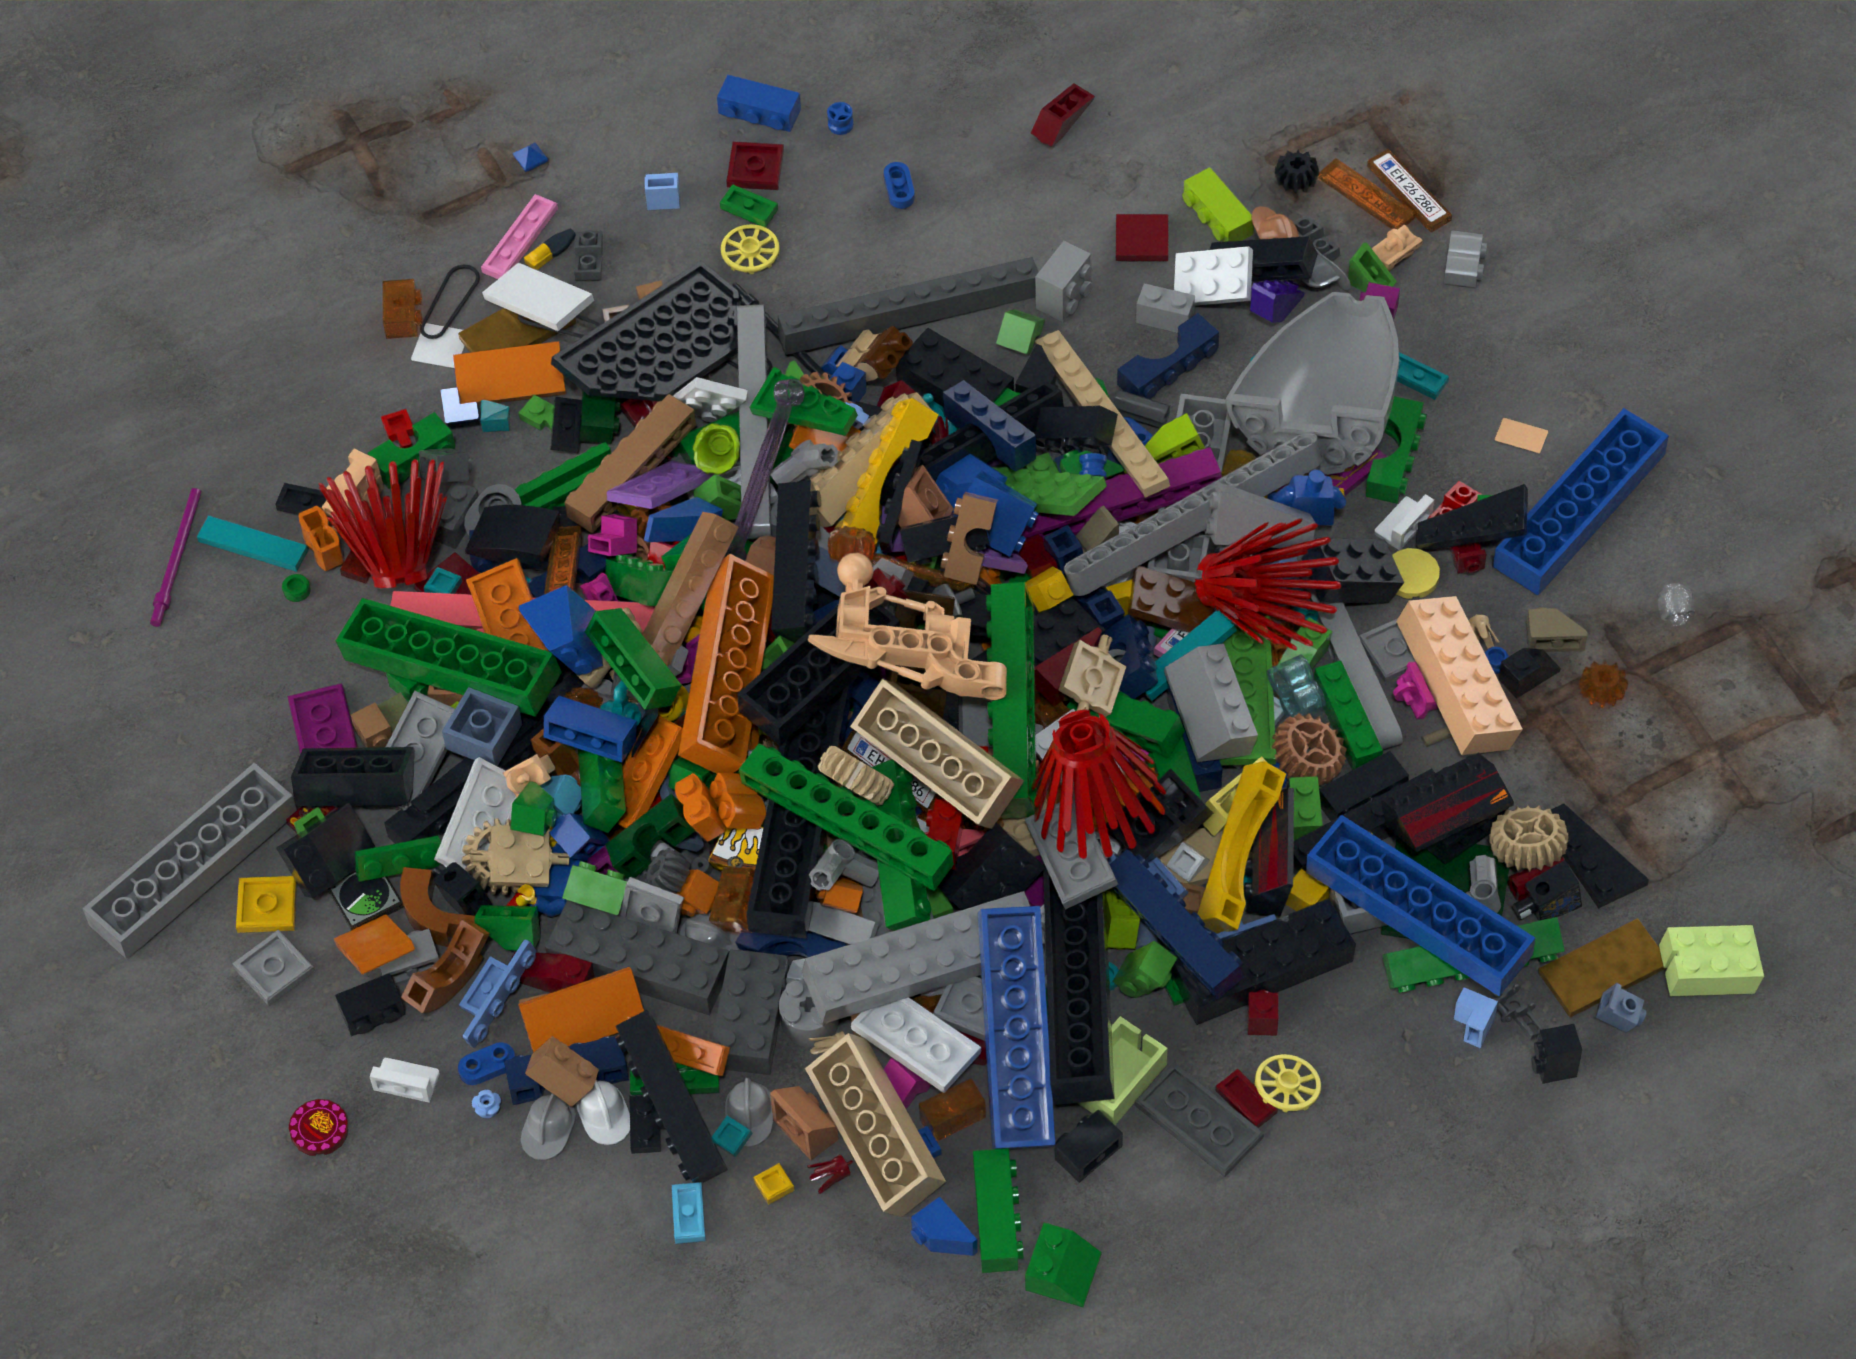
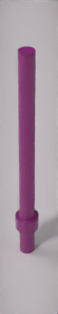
(163, 598)

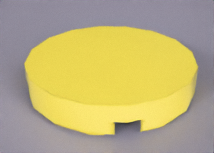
(1418, 572)

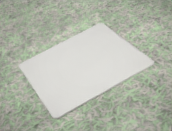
(438, 350)

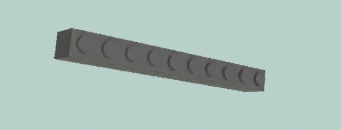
(908, 305)

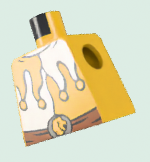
(737, 848)

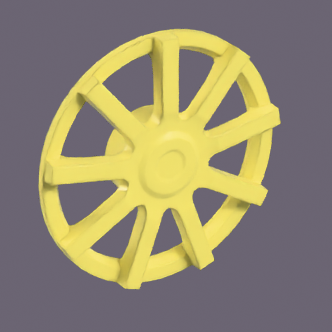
(749, 249)
(1288, 1083)

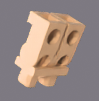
(358, 462)

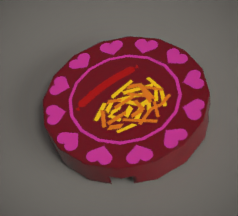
(318, 1127)

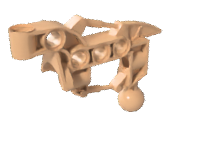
(949, 636)

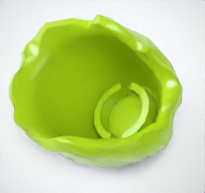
(716, 449)

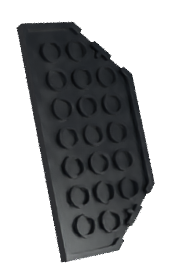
(658, 341)

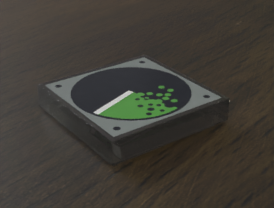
(365, 899)

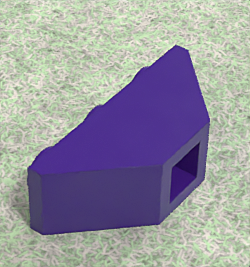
(1275, 299)

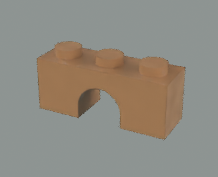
(961, 561)

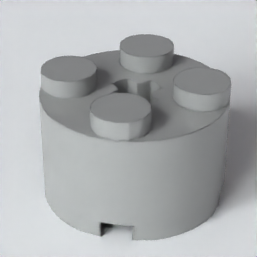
(800, 1016)

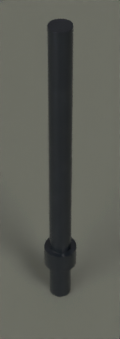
(772, 326)

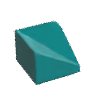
(494, 416)

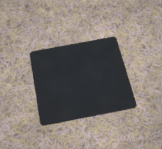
(644, 726)

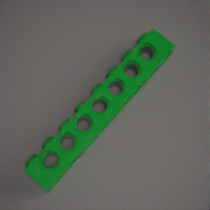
(805, 802)

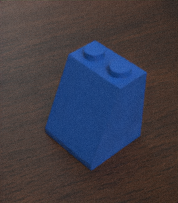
(1011, 513)
(561, 624)

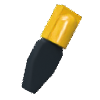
(549, 248)

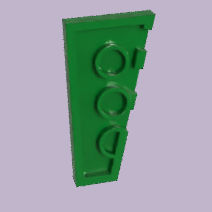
(814, 412)

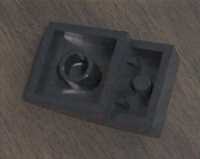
(514, 533)
(1182, 816)

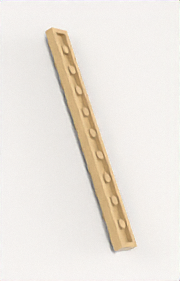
(1087, 392)

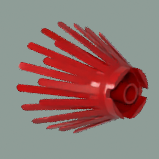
(381, 543)
(1236, 583)
(1087, 754)

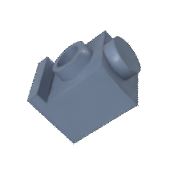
(1621, 1008)

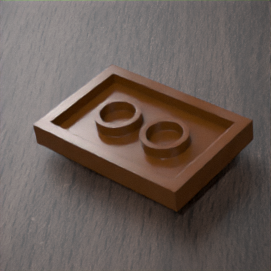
(1166, 600)

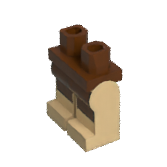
(877, 352)

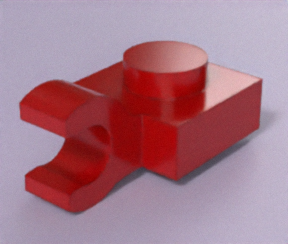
(398, 427)

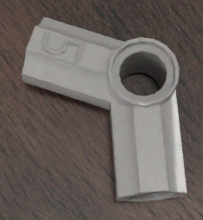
(805, 461)
(842, 860)
(1484, 882)

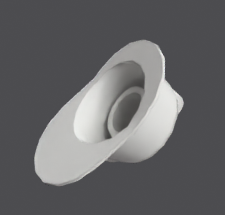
(604, 1114)

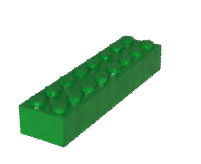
(447, 655)
(1014, 715)

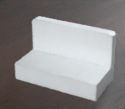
(1403, 521)
(404, 1079)

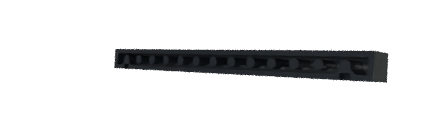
(435, 806)

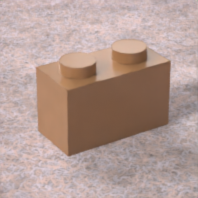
(562, 1071)

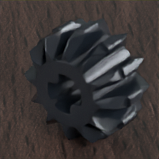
(1297, 171)

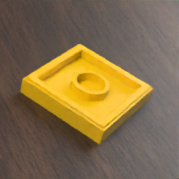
(266, 904)

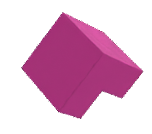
(616, 537)
(905, 1081)

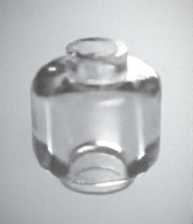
(1676, 604)

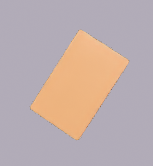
(1521, 435)

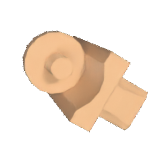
(1397, 246)
(532, 769)

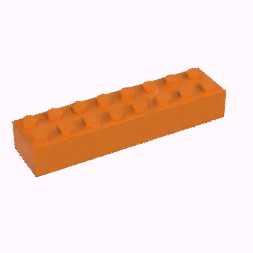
(725, 663)

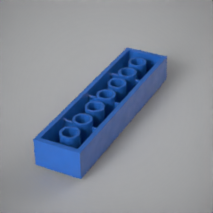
(1581, 501)
(1420, 905)
(1016, 1027)

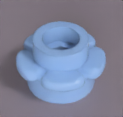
(490, 1109)

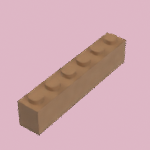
(634, 456)
(688, 584)

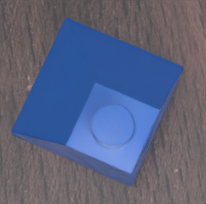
(959, 477)

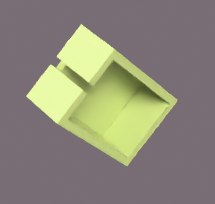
(1711, 960)
(1132, 1069)

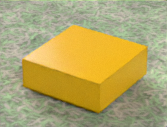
(773, 1183)

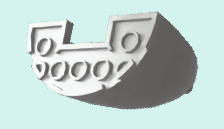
(1322, 376)

